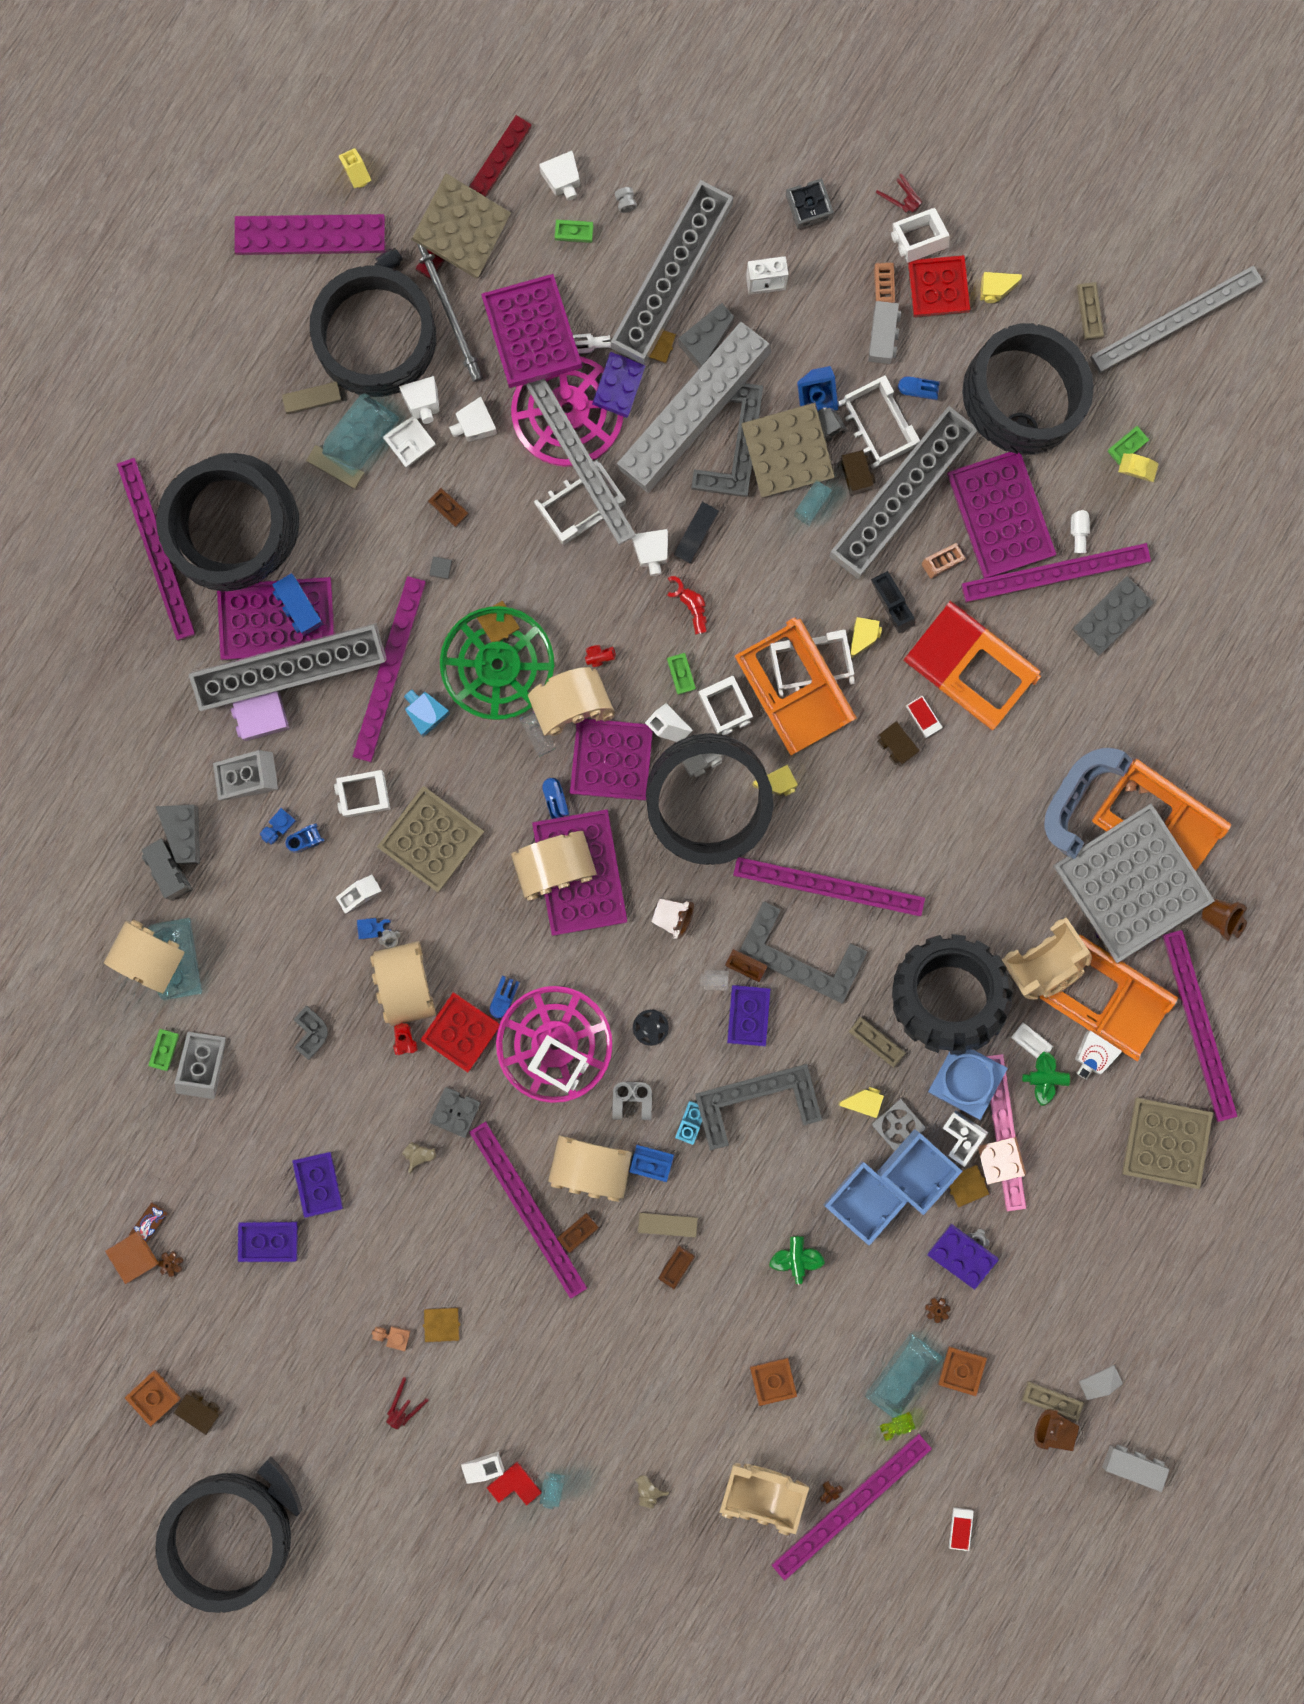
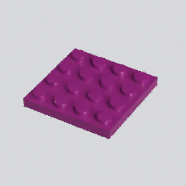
(611, 759)

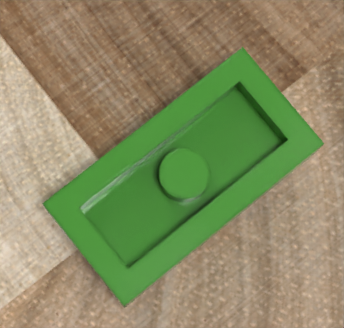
(574, 231)
(1128, 444)
(681, 674)
(163, 1050)

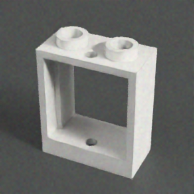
(926, 247)
(767, 271)
(717, 688)
(382, 793)
(582, 1066)

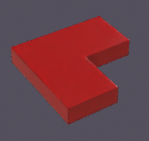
(515, 1480)

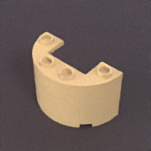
(570, 699)
(553, 864)
(144, 956)
(1051, 964)
(402, 984)
(590, 1168)
(765, 1497)

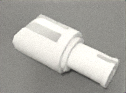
(592, 342)
(1080, 529)

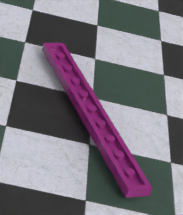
(159, 561)
(1056, 573)
(389, 669)
(829, 886)
(1199, 1026)
(528, 1210)
(851, 1506)

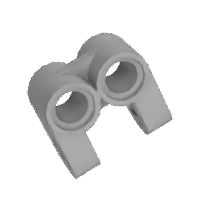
(632, 1097)

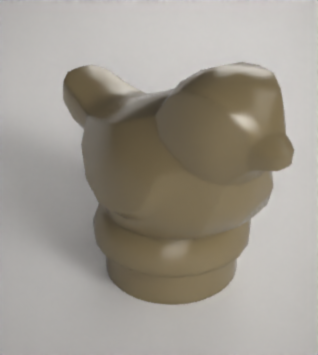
(418, 1155)
(648, 1492)

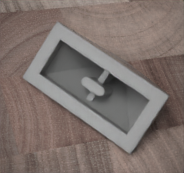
(1101, 1383)

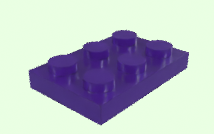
(618, 385)
(748, 1015)
(317, 1184)
(267, 1241)
(962, 1256)

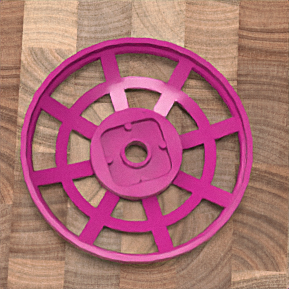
(578, 416)
(556, 1030)

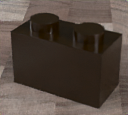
(857, 472)
(898, 744)
(198, 1412)

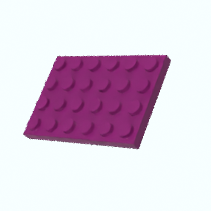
(531, 331)
(1001, 514)
(255, 622)
(589, 903)

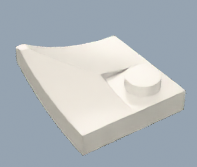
(409, 441)

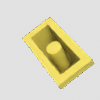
(355, 168)
(997, 285)
(1138, 467)
(864, 635)
(781, 781)
(864, 1101)

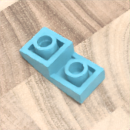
(690, 1124)

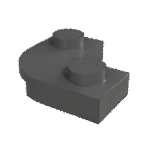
(315, 1029)

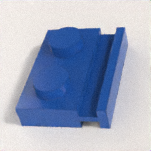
(651, 1163)

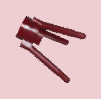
(912, 201)
(397, 1417)

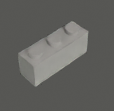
(884, 332)
(1136, 1467)

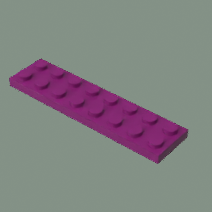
(309, 234)

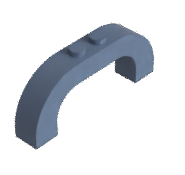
(1072, 790)

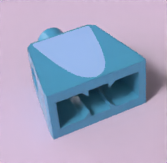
(425, 711)

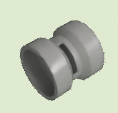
(625, 199)

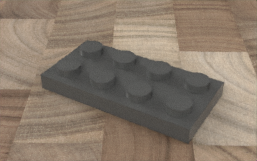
(1112, 615)

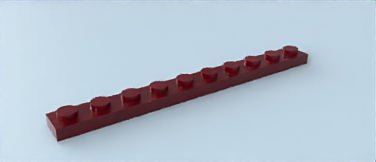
(491, 170)

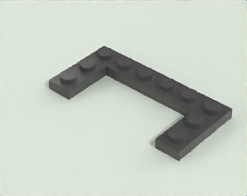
(737, 482)
(832, 987)
(713, 1099)

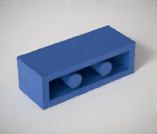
(297, 605)

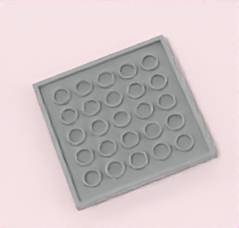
(1133, 883)

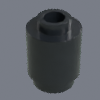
(389, 259)

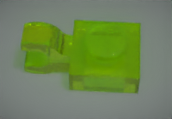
(900, 1425)

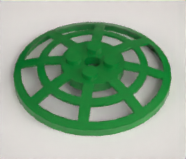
(487, 655)

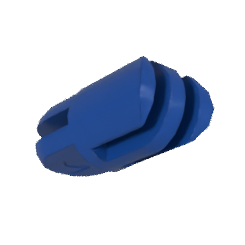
(919, 387)
(555, 798)
(502, 1003)

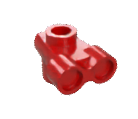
(597, 656)
(403, 1040)

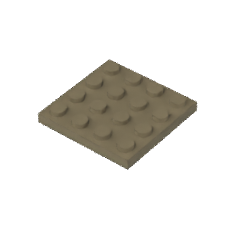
(461, 226)
(788, 449)
(430, 839)
(1167, 1143)

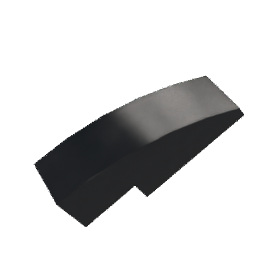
(696, 532)
(893, 602)
(282, 1487)

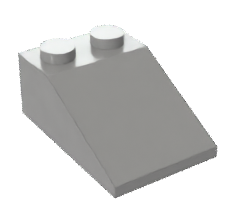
(245, 775)
(200, 1065)

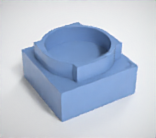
(968, 1082)
(919, 1172)
(865, 1203)

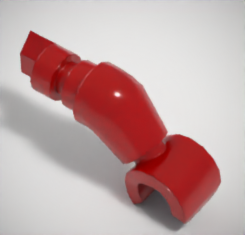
(693, 601)

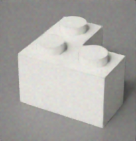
(697, 764)
(969, 1136)

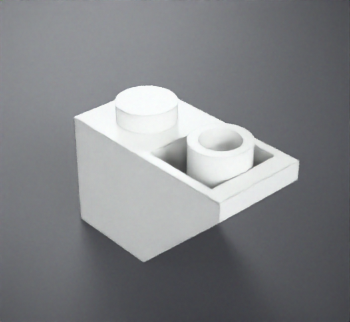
(668, 724)
(483, 1468)

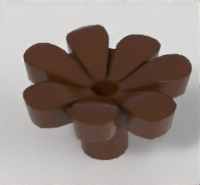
(173, 1263)
(933, 1310)
(830, 1492)

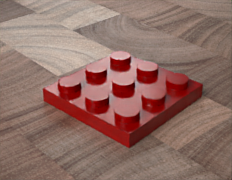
(939, 286)
(460, 1032)

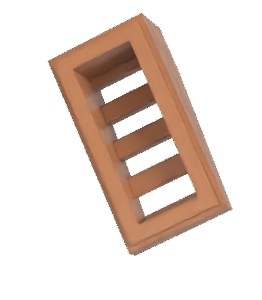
(884, 267)
(933, 567)

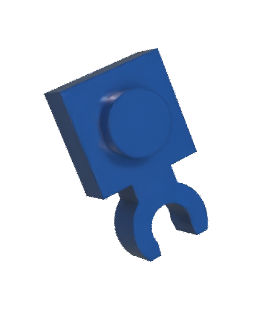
(369, 928)

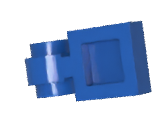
(281, 822)

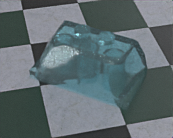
(358, 434)
(186, 977)
(903, 1376)

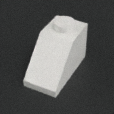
(358, 893)

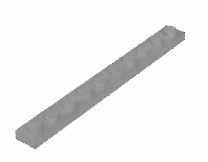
(1176, 319)
(581, 461)

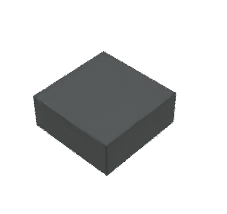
(440, 568)

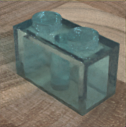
(812, 503)
(552, 1490)

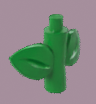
(1046, 1078)
(797, 1259)

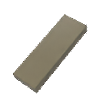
(1090, 311)
(311, 398)
(322, 463)
(877, 1042)
(667, 1225)
(1052, 1400)

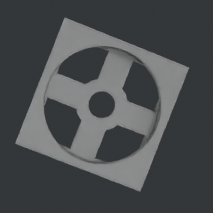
(877, 1124)

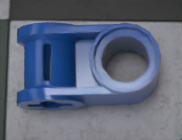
(305, 838)

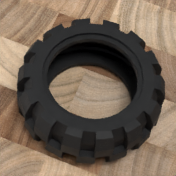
(960, 954)

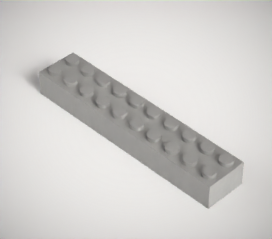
(672, 272)
(694, 407)
(903, 492)
(287, 667)

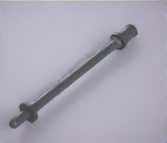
(470, 361)

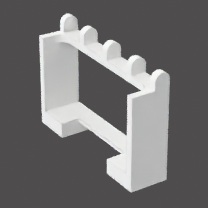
(887, 392)
(574, 531)
(829, 638)

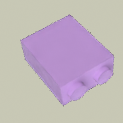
(260, 716)

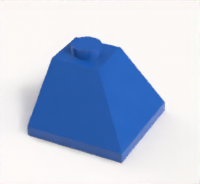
(818, 388)

